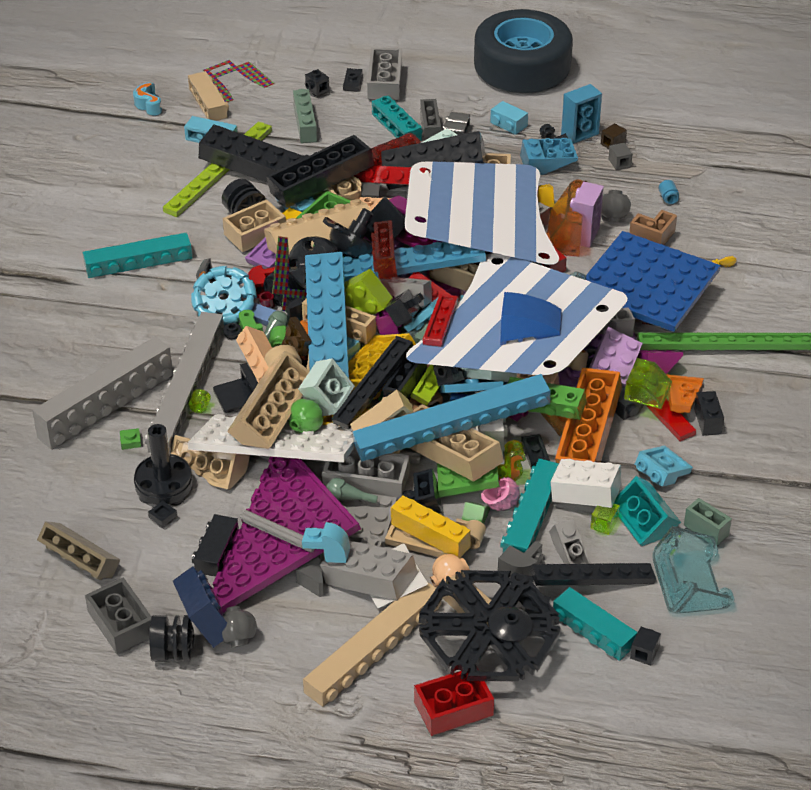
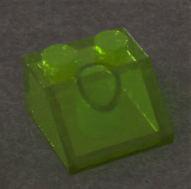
(647, 384)

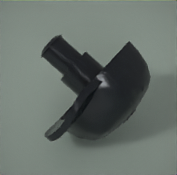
(351, 240)

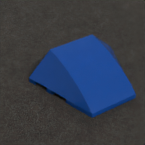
(528, 317)

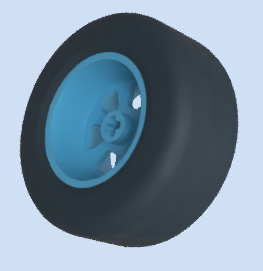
(523, 51)

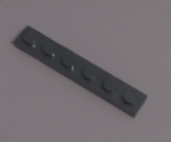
(372, 382)
(592, 574)

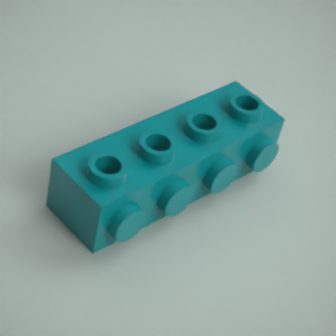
(395, 118)

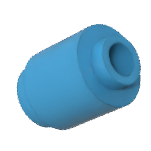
(669, 191)

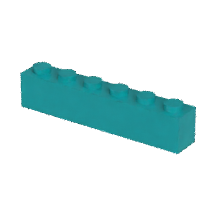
(137, 255)
(532, 508)

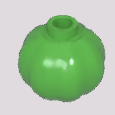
(305, 416)

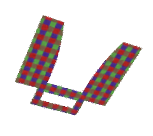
(246, 69)
(281, 273)

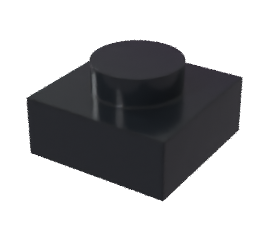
(162, 513)

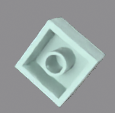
(326, 386)

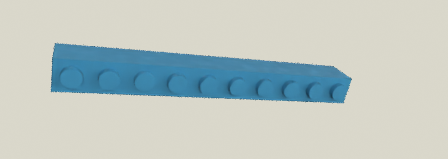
(451, 417)

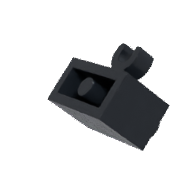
(404, 307)
(425, 490)

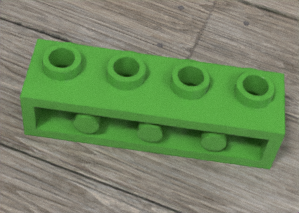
(564, 401)

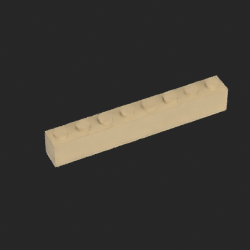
(366, 647)

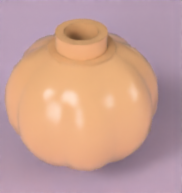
(447, 566)

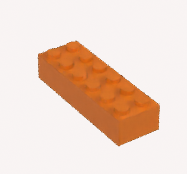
(587, 437)

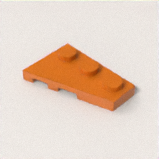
(683, 392)

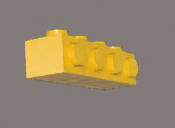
(430, 527)

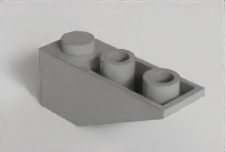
(569, 543)

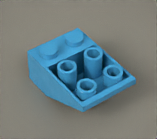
(548, 153)

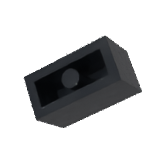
(709, 413)

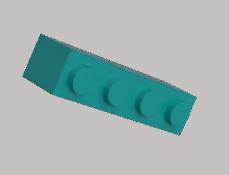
(594, 623)

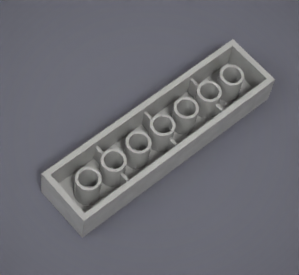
(102, 392)

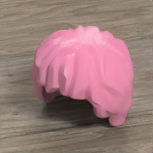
(503, 496)

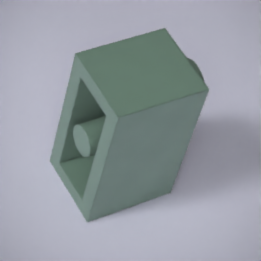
(707, 520)

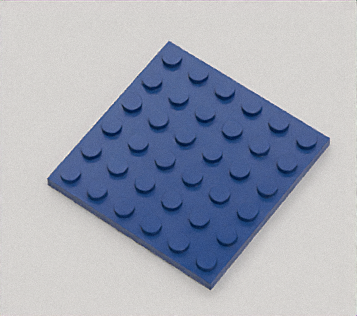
(656, 279)

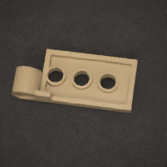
(397, 537)

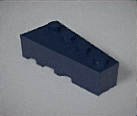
(201, 604)

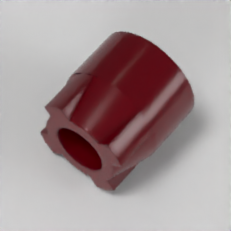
(267, 300)

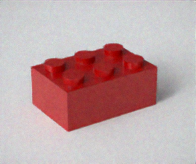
(452, 702)

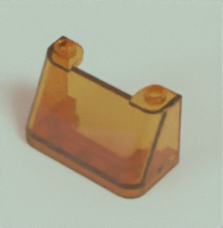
(565, 224)

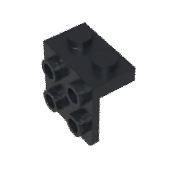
(385, 212)
(235, 393)

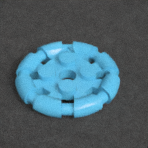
(224, 285)

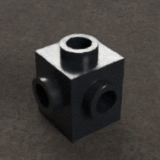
(317, 82)
(448, 374)

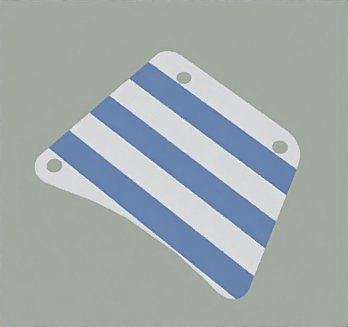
(479, 208)
(476, 322)

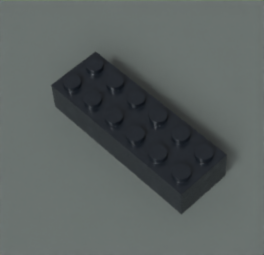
(458, 148)
(243, 153)
(320, 171)

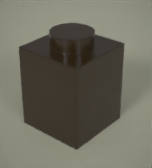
(613, 135)

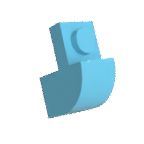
(331, 539)

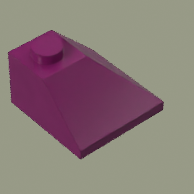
(663, 358)

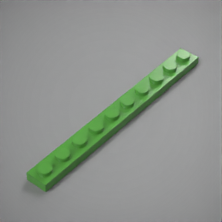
(725, 341)

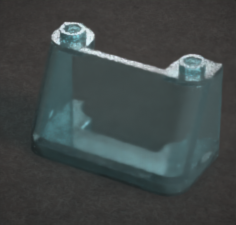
(686, 572)

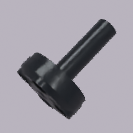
(302, 248)
(162, 474)

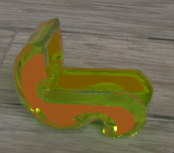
(512, 464)

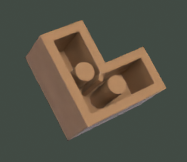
(656, 229)

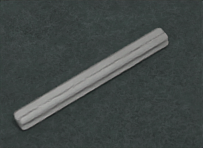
(273, 529)

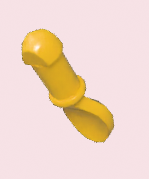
(726, 261)

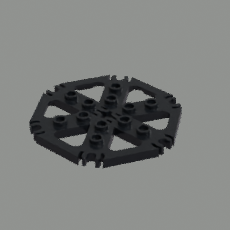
(474, 625)

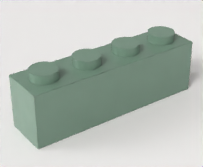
(304, 116)

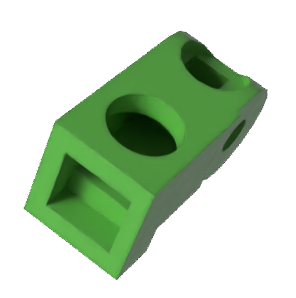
(247, 318)

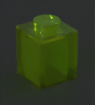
(604, 518)

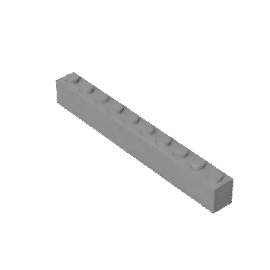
(188, 375)

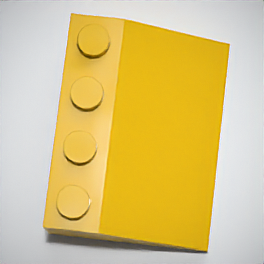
(368, 355)

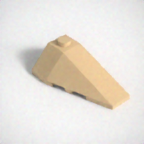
(216, 467)

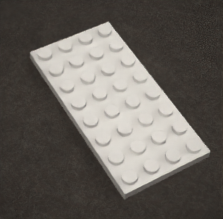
(326, 444)

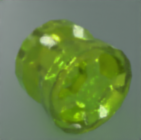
(199, 401)

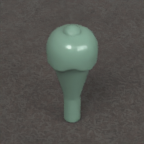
(275, 319)
(345, 491)

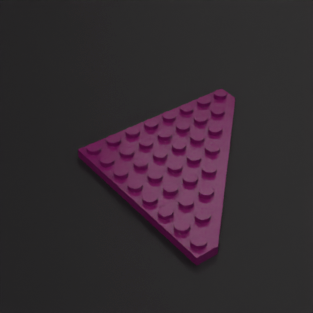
(290, 498)

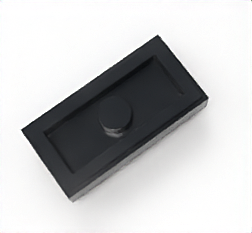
(352, 79)
(534, 449)

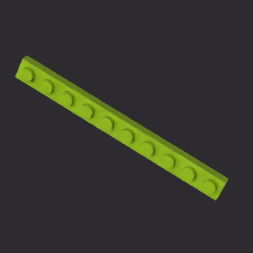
(208, 177)

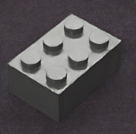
(119, 615)

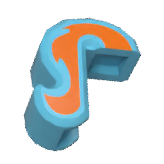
(146, 100)

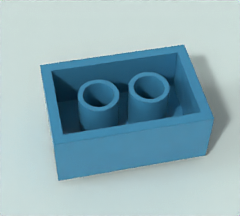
(581, 113)

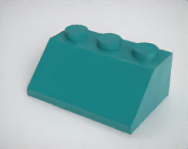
(645, 512)

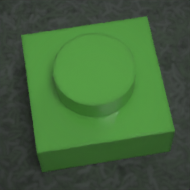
(130, 438)

